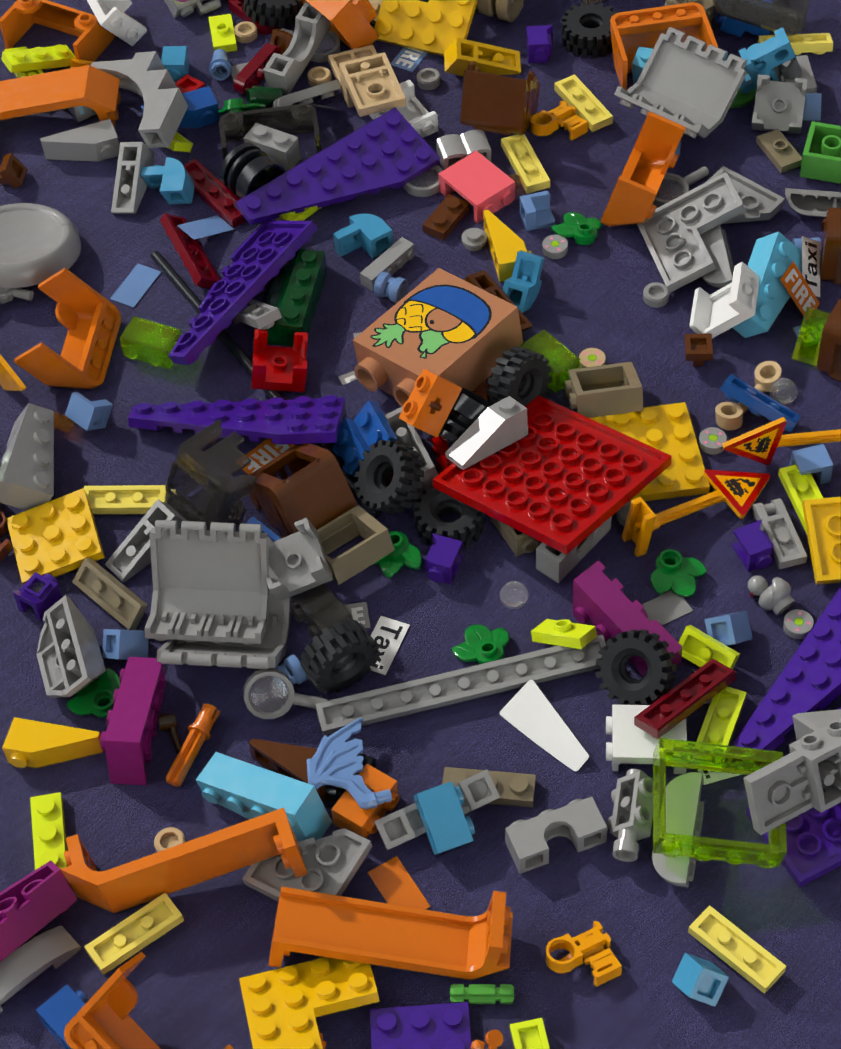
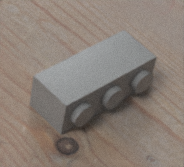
(408, 436)

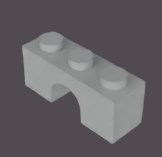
(557, 564)
(577, 821)

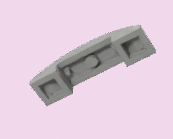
(407, 823)
(33, 958)

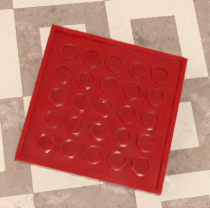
(558, 477)

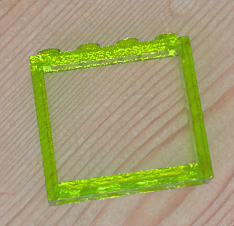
(719, 759)

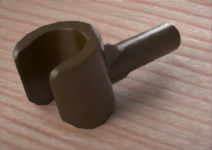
(169, 723)

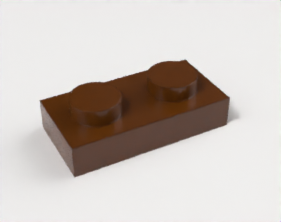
(446, 217)

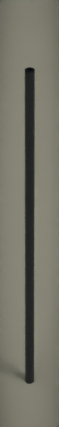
(238, 352)

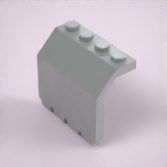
(686, 83)
(208, 582)
(236, 655)

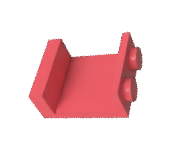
(478, 183)

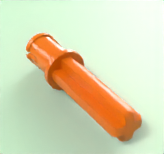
(198, 733)

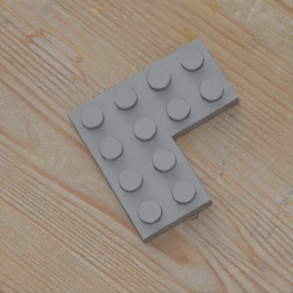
(677, 226)

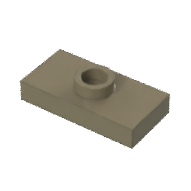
(779, 150)

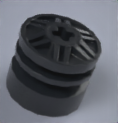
(248, 169)
(463, 414)

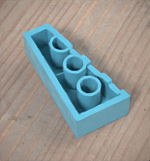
(770, 261)
(257, 791)

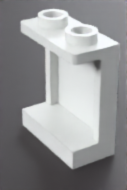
(112, 17)
(414, 112)
(728, 305)
(631, 743)

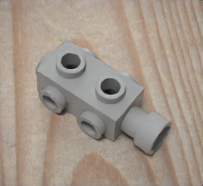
(631, 813)

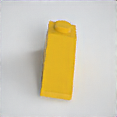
(487, 57)
(502, 244)
(44, 744)

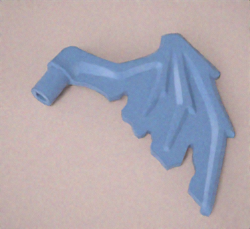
(337, 764)

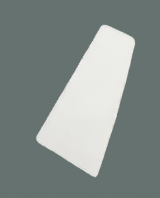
(541, 723)

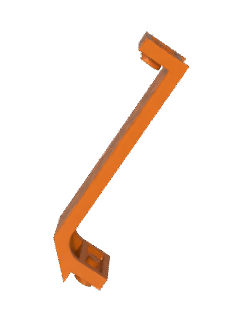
(61, 90)
(182, 864)
(393, 934)

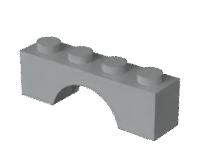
(285, 69)

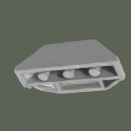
(67, 650)

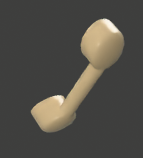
(729, 414)

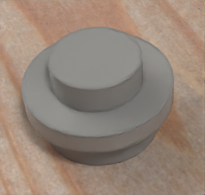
(474, 239)

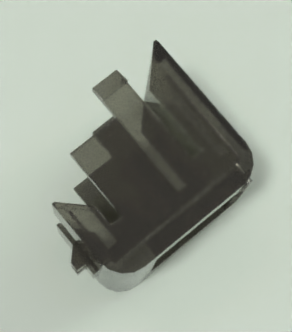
(210, 466)

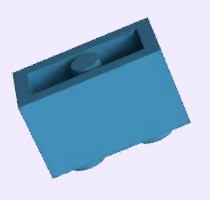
(444, 817)

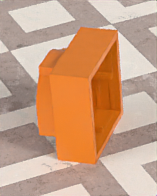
(349, 20)

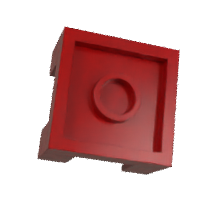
(279, 366)

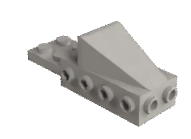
(801, 779)

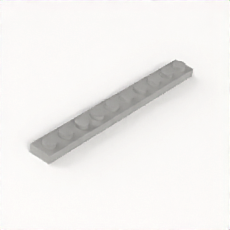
(458, 685)

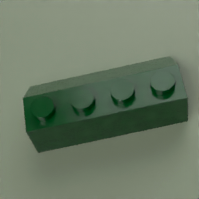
(296, 295)

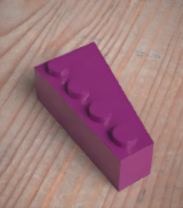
(604, 605)
(133, 720)
(32, 905)

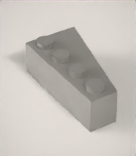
(29, 460)

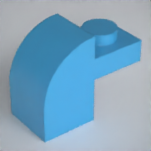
(172, 179)
(365, 232)
(525, 280)

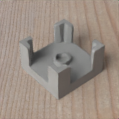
(779, 105)
(297, 562)

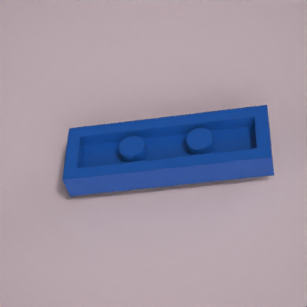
(758, 402)

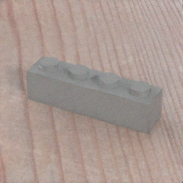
(389, 262)

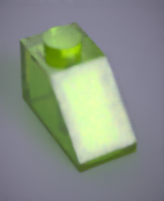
(810, 335)

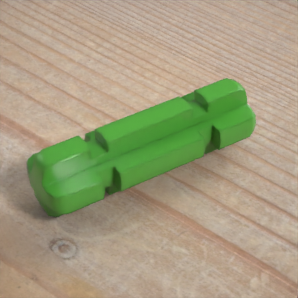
(482, 993)

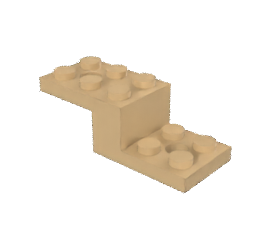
(362, 76)

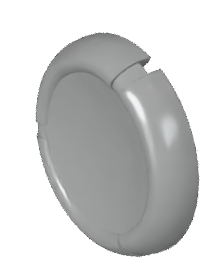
(35, 244)

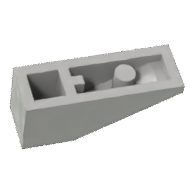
(86, 143)
(129, 184)
(490, 432)
(135, 550)

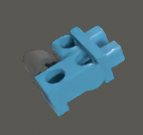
(768, 59)

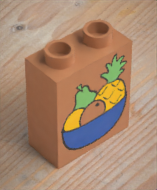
(437, 328)

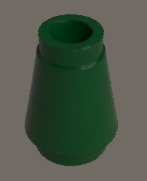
(263, 95)

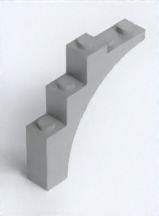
(162, 99)

